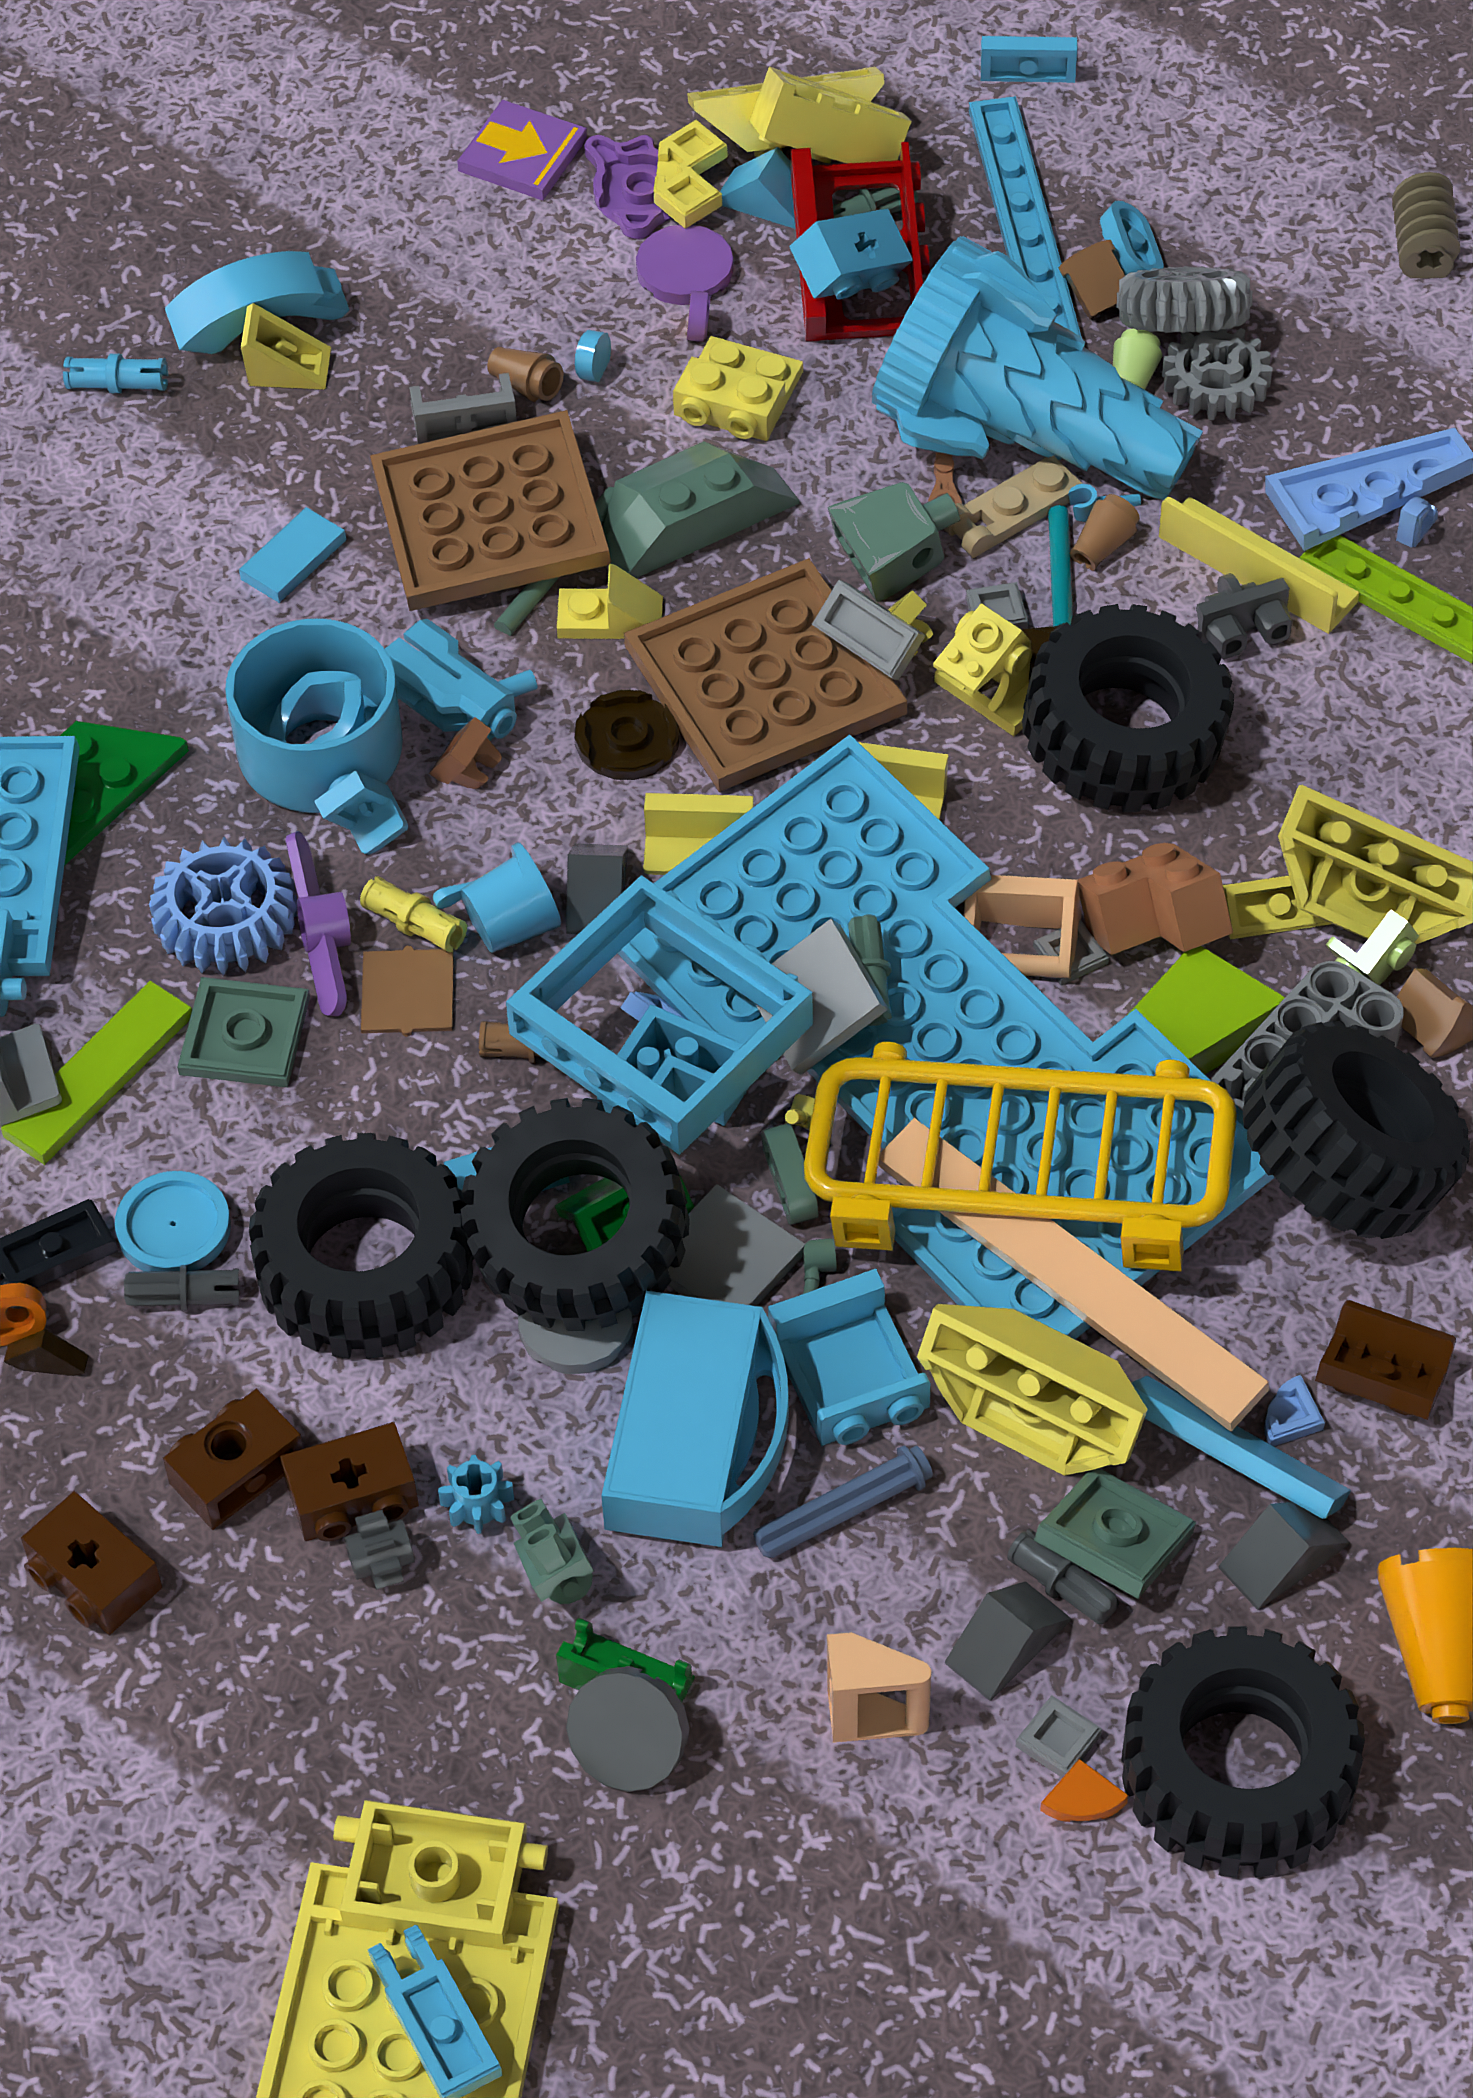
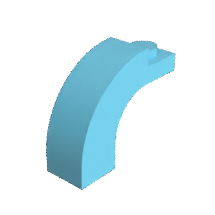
(283, 283)

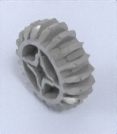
(1184, 299)

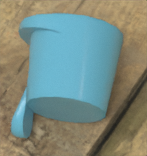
(506, 902)

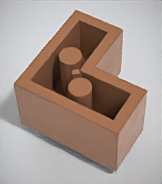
(1152, 897)

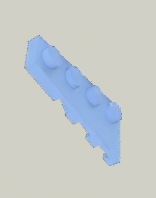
(1358, 487)

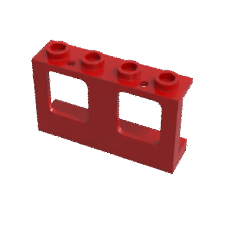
(813, 202)

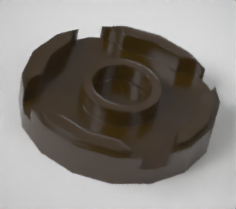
(628, 750)

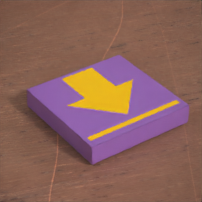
(522, 149)

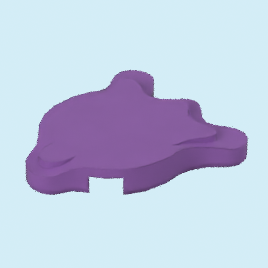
(626, 183)

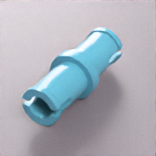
(115, 373)

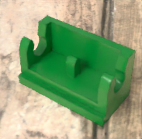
(593, 1654)

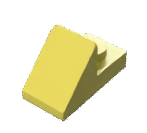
(607, 611)

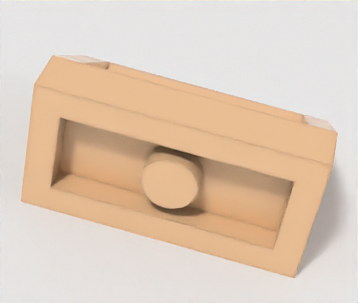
(1031, 904)
(855, 1676)

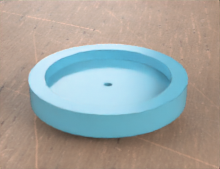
(172, 1222)

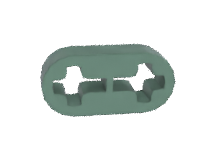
(787, 1171)

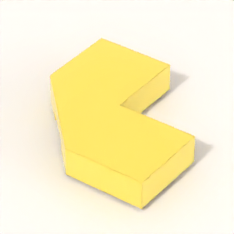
(678, 182)

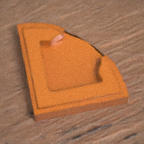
(1083, 1796)

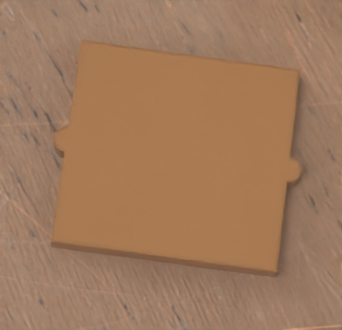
(407, 991)

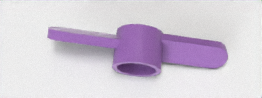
(322, 927)

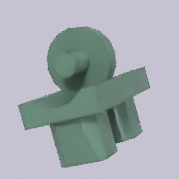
(552, 1554)

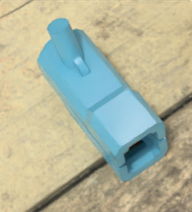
(448, 686)

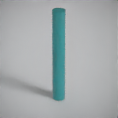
(1060, 565)

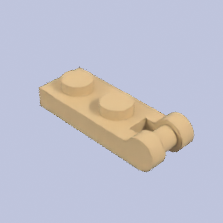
(1012, 505)

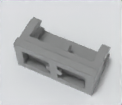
(462, 414)

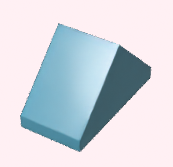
(762, 188)

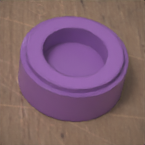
(698, 316)

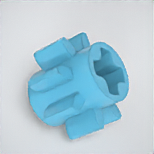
(476, 1508)

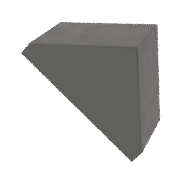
(593, 881)
(1280, 1551)
(1004, 1637)

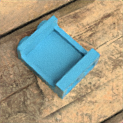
(848, 1359)

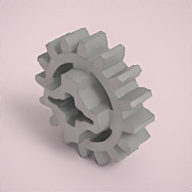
(1217, 372)

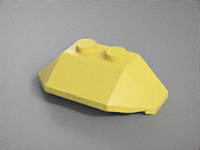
(732, 107)
(1360, 868)
(1032, 1387)

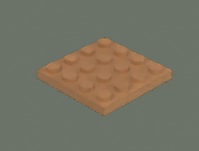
(489, 510)
(758, 678)

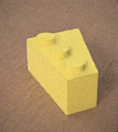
(826, 120)

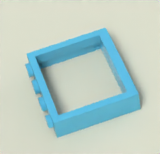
(610, 1077)

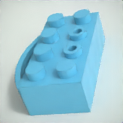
(693, 1420)

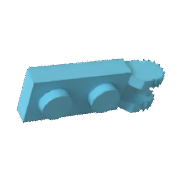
(437, 2020)

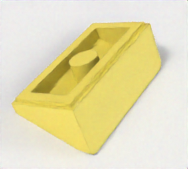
(1266, 908)

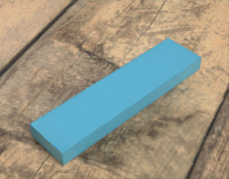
(1241, 1450)

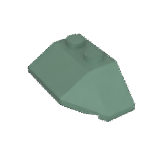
(688, 505)

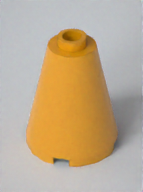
(1434, 1627)

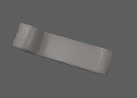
(1354, 1002)

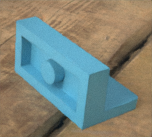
(1028, 59)

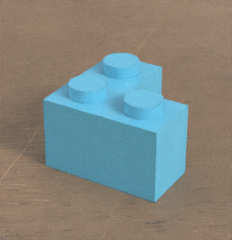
(677, 1054)

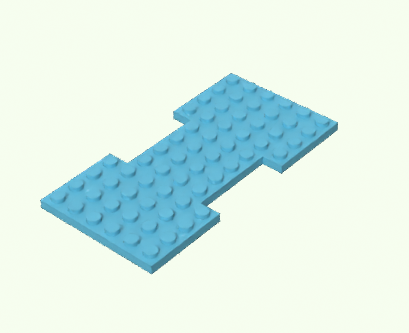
(857, 844)

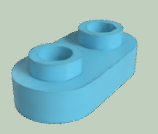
(1131, 237)

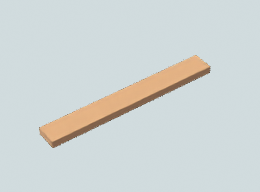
(1089, 1286)

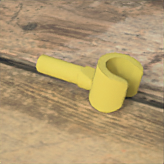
(800, 1111)

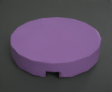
(684, 260)

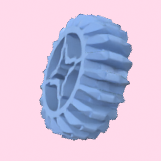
(225, 920)

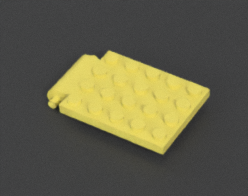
(461, 1888)

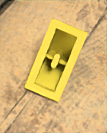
(281, 353)

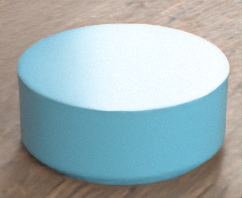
(592, 355)

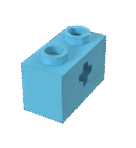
(851, 254)

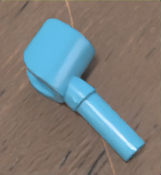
(1088, 496)

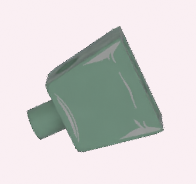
(892, 535)

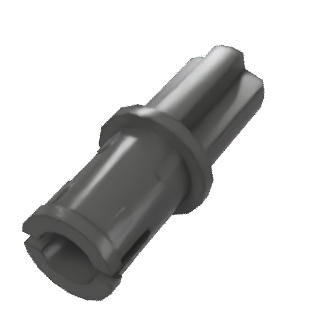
(181, 1288)
(1063, 1578)

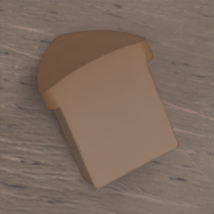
(1094, 277)
(1435, 1014)

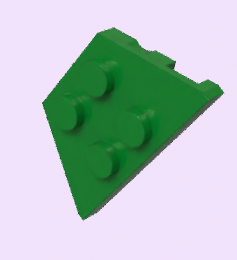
(112, 773)

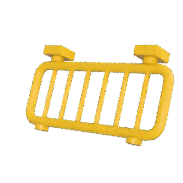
(1150, 1230)

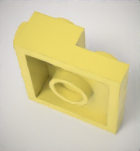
(736, 388)

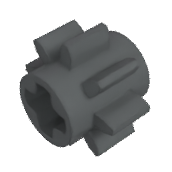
(379, 1549)

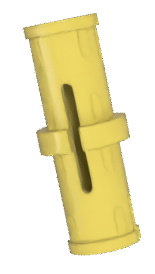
(413, 914)

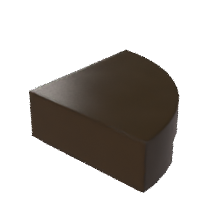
(46, 1354)

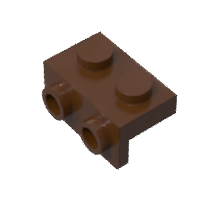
(1386, 1360)

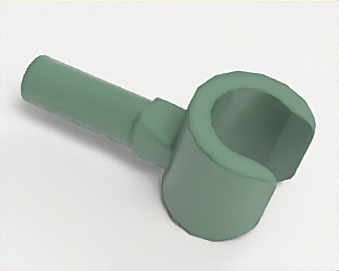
(818, 1258)

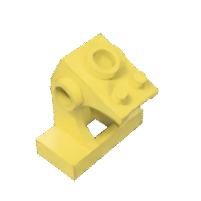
(986, 649)

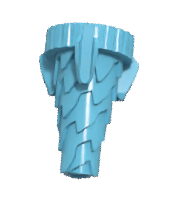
(992, 362)

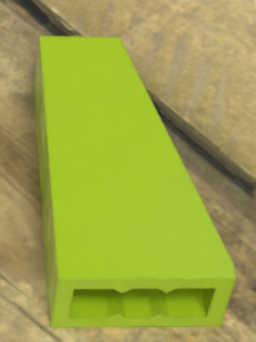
(1207, 1007)

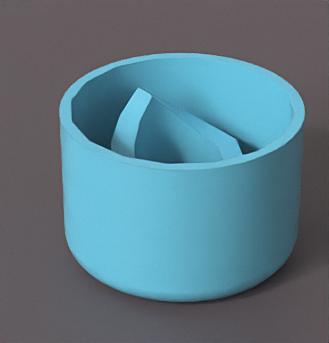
(307, 675)

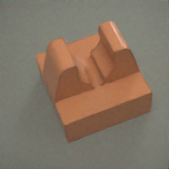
(463, 752)

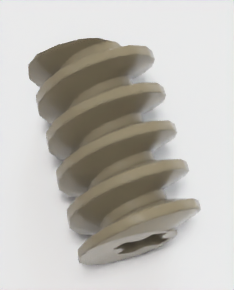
(1426, 225)

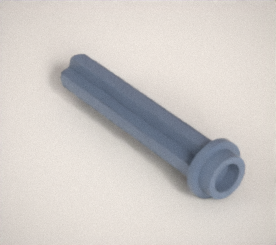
(844, 1502)

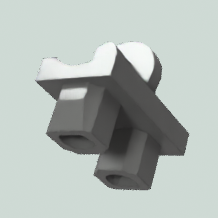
(1241, 608)

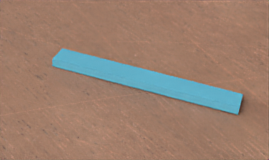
(1020, 202)

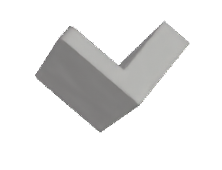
(26, 1075)

